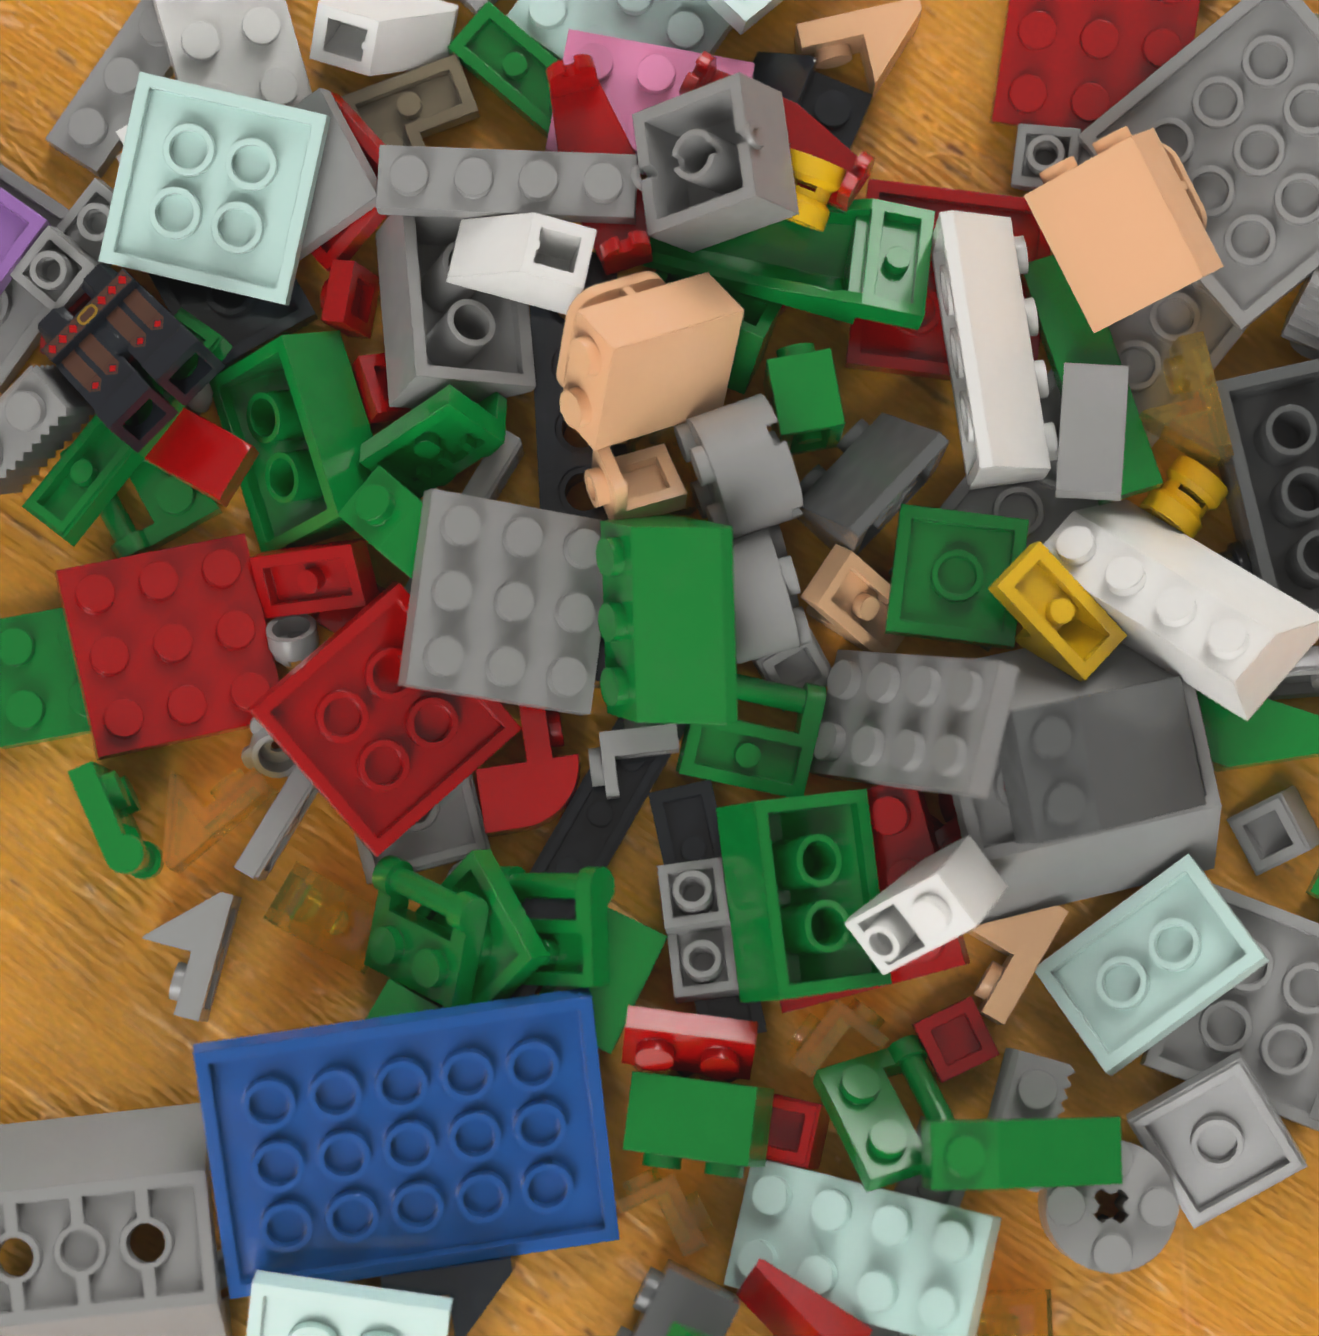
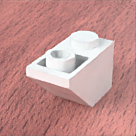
(382, 34)
(523, 258)
(928, 905)

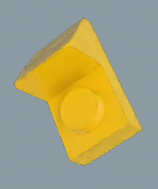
(1056, 613)

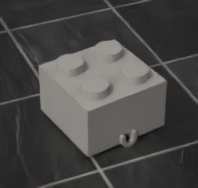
(714, 163)

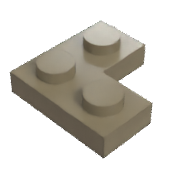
(416, 103)

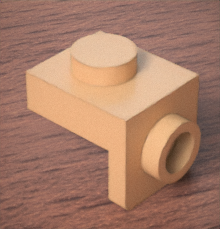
(635, 483)

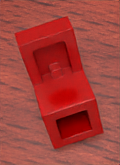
(534, 791)

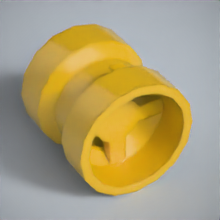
(821, 176)
(1186, 495)

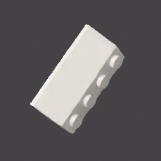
(990, 349)
(1186, 604)

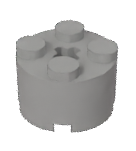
(740, 467)
(766, 597)
(1129, 1239)

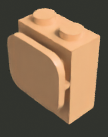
(1124, 225)
(645, 355)

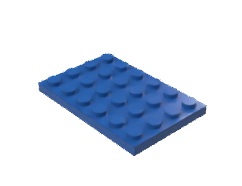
(408, 1140)

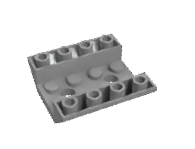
(1101, 860)
(77, 1197)

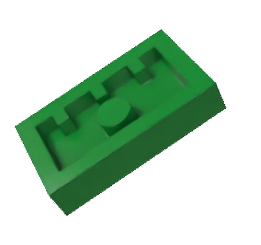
(437, 439)

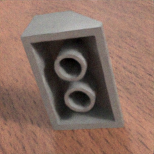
(442, 330)

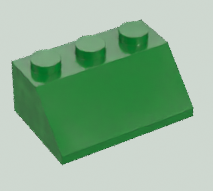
(308, 425)
(668, 620)
(791, 885)

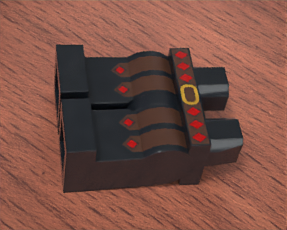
(109, 340)

